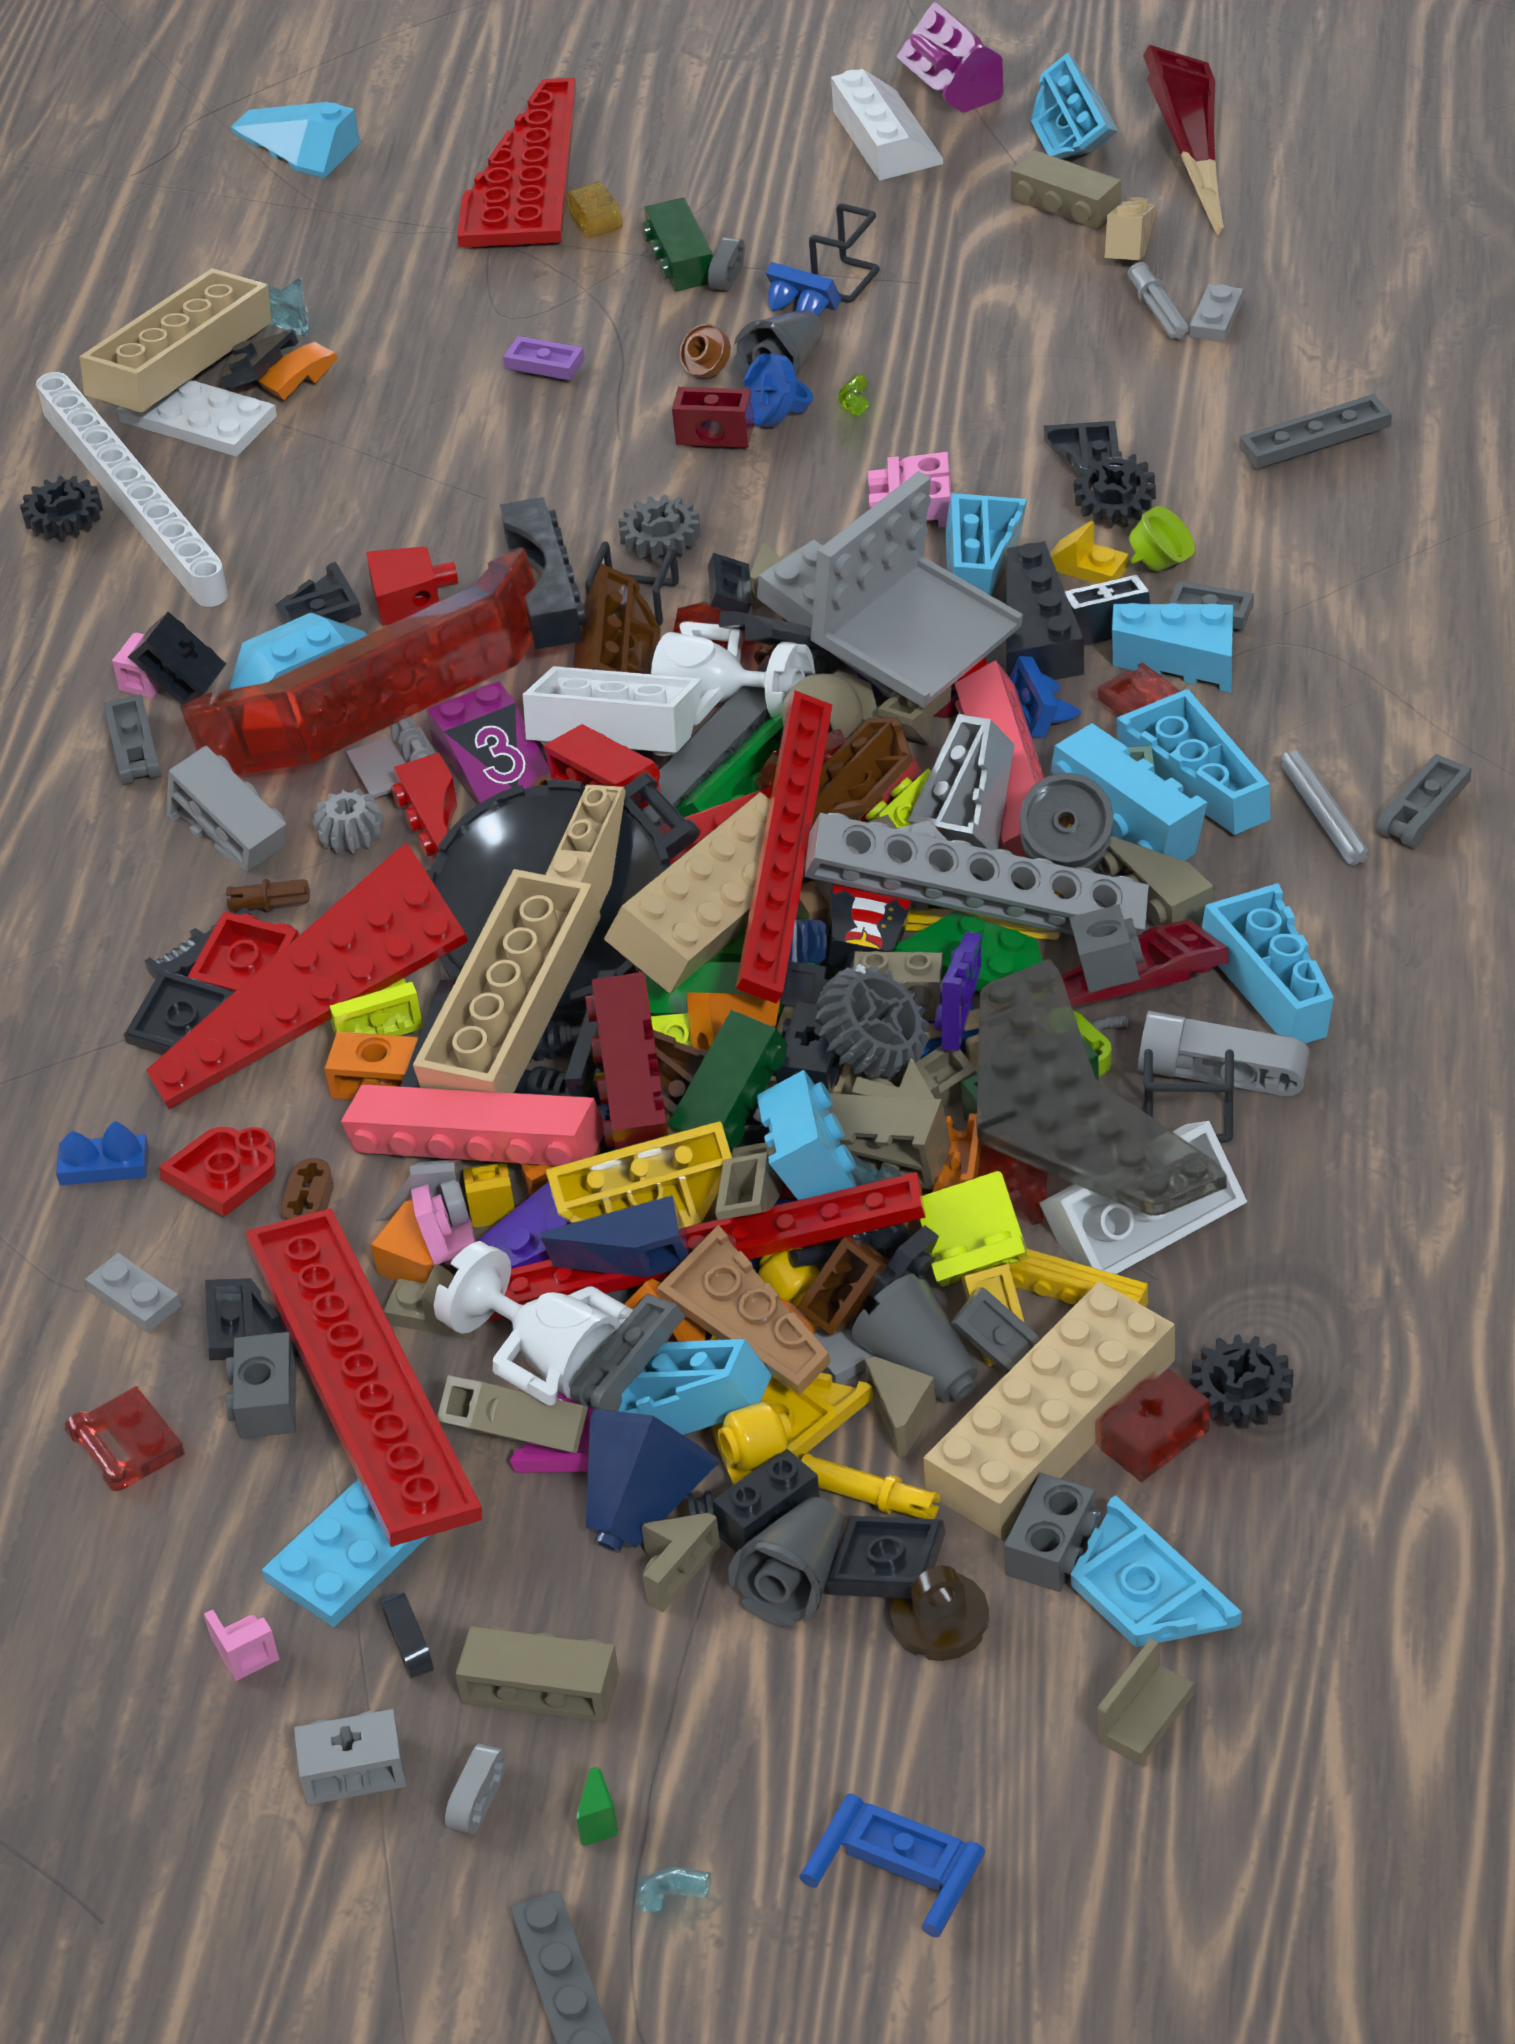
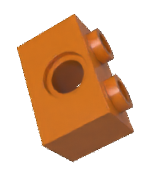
(366, 1060)

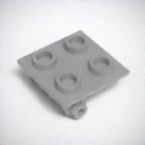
(377, 759)

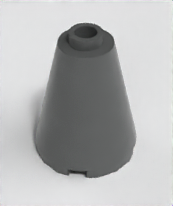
(787, 335)
(916, 1333)
(788, 1563)

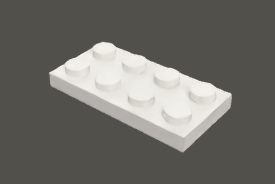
(205, 417)

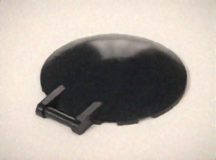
(523, 833)

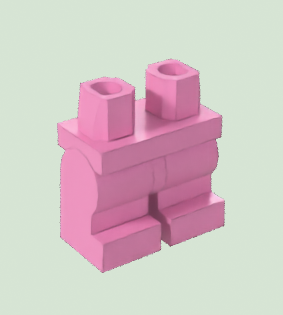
(933, 465)

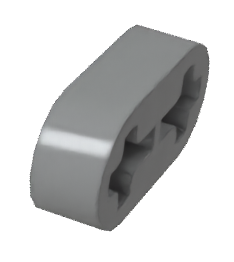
(475, 1789)

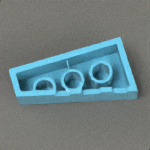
(1142, 804)
(1271, 962)

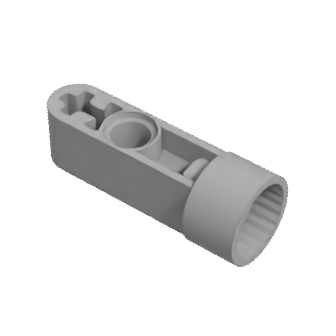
(1198, 1051)

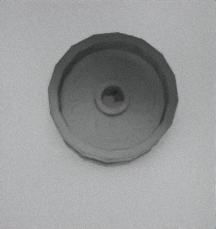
(1065, 801)

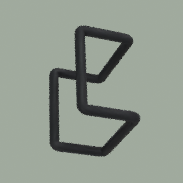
(843, 245)
(669, 561)
(1227, 1087)

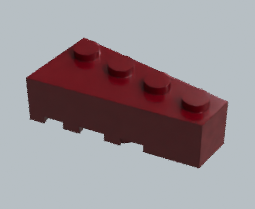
(628, 1059)

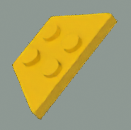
(811, 1414)

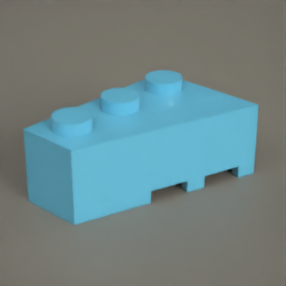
(1176, 640)
(805, 1137)
(697, 1383)

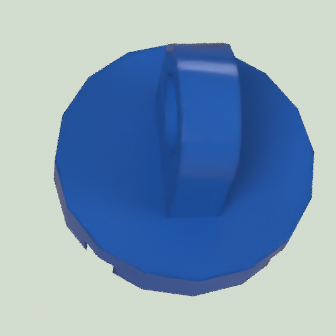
(775, 389)

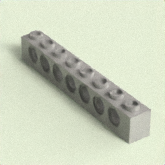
(956, 887)

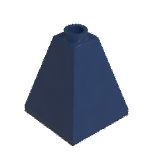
(637, 1474)

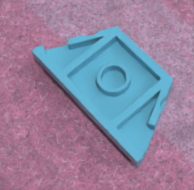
(1146, 1583)

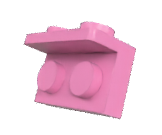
(433, 1219)

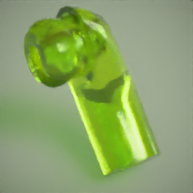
(850, 394)

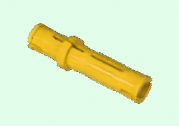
(883, 1492)

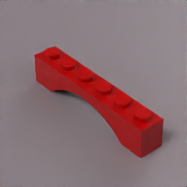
(429, 798)

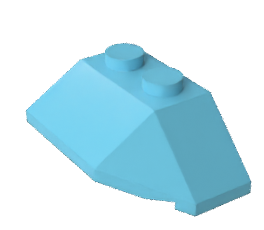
(1070, 112)
(290, 648)

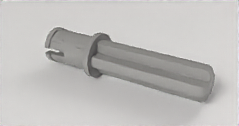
(1152, 292)

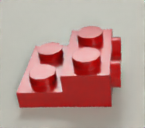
(239, 949)

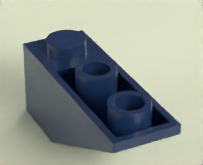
(624, 1242)

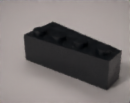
(1048, 622)

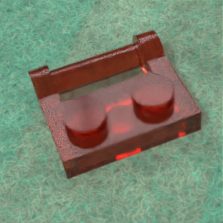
(138, 1432)

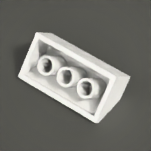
(881, 125)
(624, 706)
(1116, 1236)

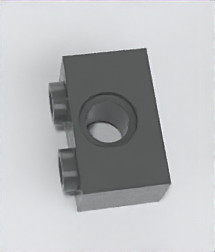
(1107, 947)
(262, 1385)

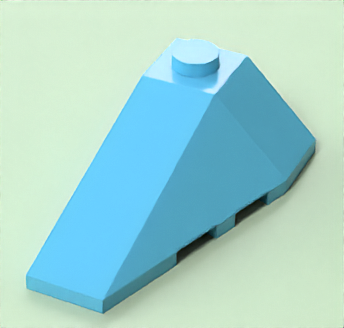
(306, 135)

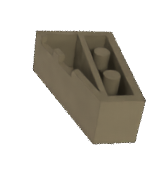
(895, 1133)

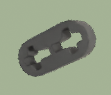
(726, 263)

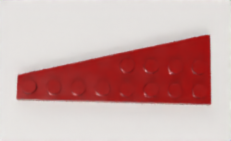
(356, 948)

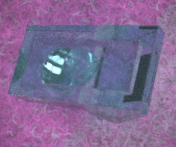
(289, 307)

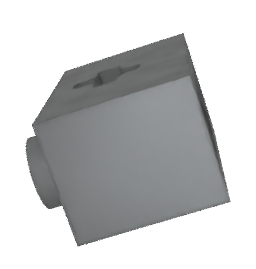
(350, 1756)

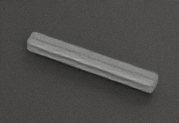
(1324, 807)

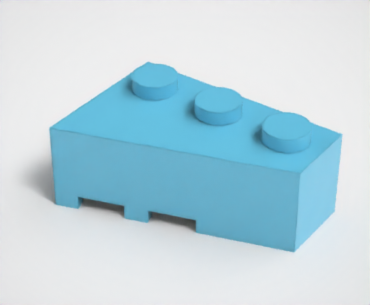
(979, 535)

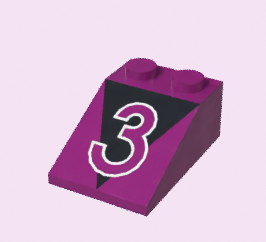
(486, 742)

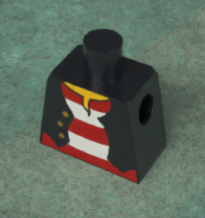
(863, 923)

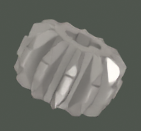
(348, 821)

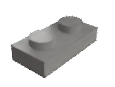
(1216, 312)
(133, 1292)

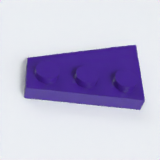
(959, 990)
(520, 1230)

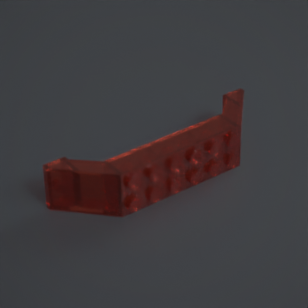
(373, 678)

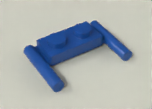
(900, 1848)

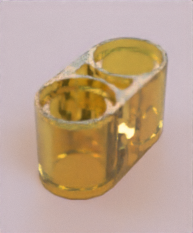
(594, 209)

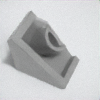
(420, 1174)

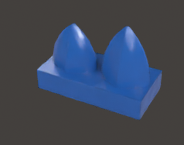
(811, 290)
(1037, 698)
(110, 1158)

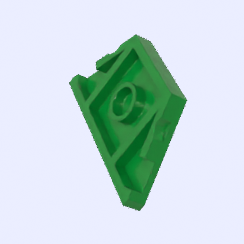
(1002, 948)

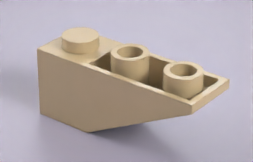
(1129, 229)
(591, 840)

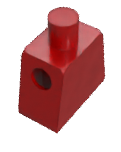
(406, 581)

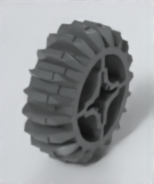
(871, 1022)

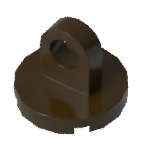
(942, 1617)

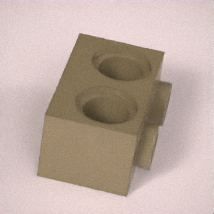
(920, 971)

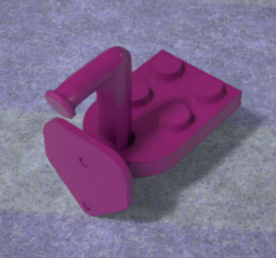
(953, 60)

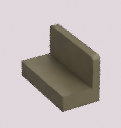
(1142, 1705)

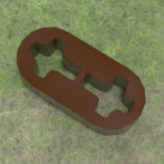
(298, 1194)

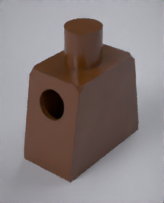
(843, 1281)

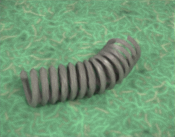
(1118, 1021)

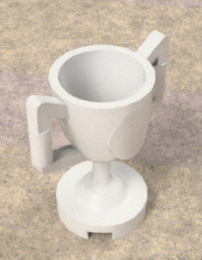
(720, 669)
(552, 1333)

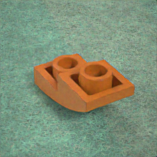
(304, 362)

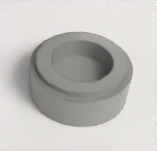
(454, 1202)

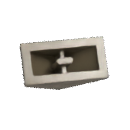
(902, 1400)

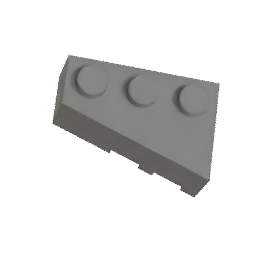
(968, 784)
(224, 808)

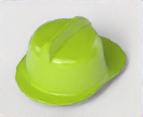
(1161, 540)

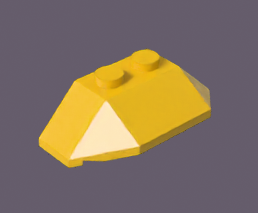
(675, 1165)

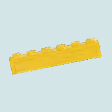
(1070, 1280)

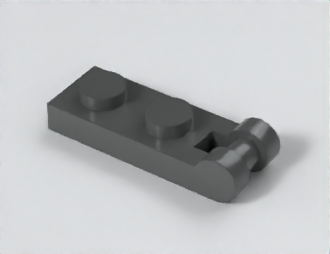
(131, 738)
(1423, 800)
(626, 1354)

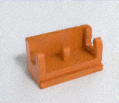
(963, 1157)

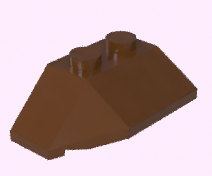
(618, 627)
(863, 769)

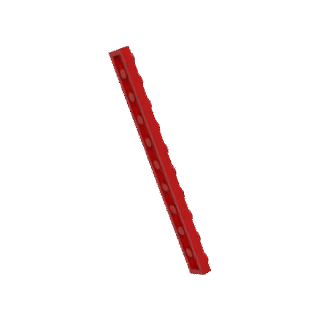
(784, 848)
(755, 1235)

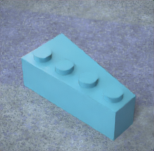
(1201, 758)

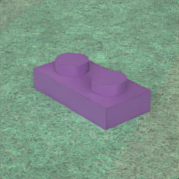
(544, 358)

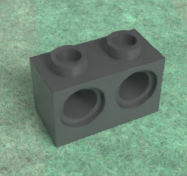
(1050, 1532)

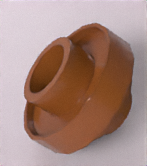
(705, 351)

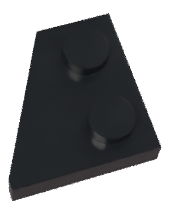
(252, 360)
(1082, 441)
(328, 598)
(910, 1258)
(236, 1311)

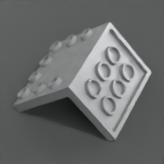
(898, 610)

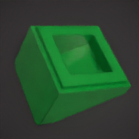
(596, 1810)

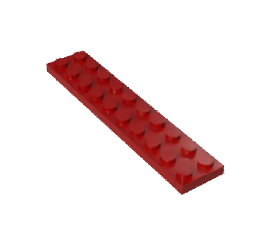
(363, 1378)

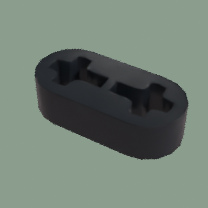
(407, 1635)

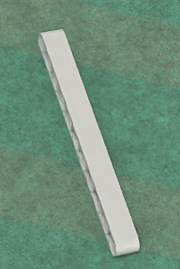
(133, 490)

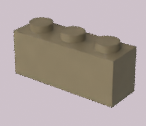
(1065, 189)
(537, 1673)

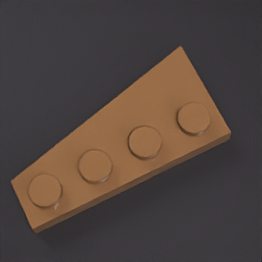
(732, 1302)

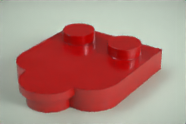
(223, 1167)

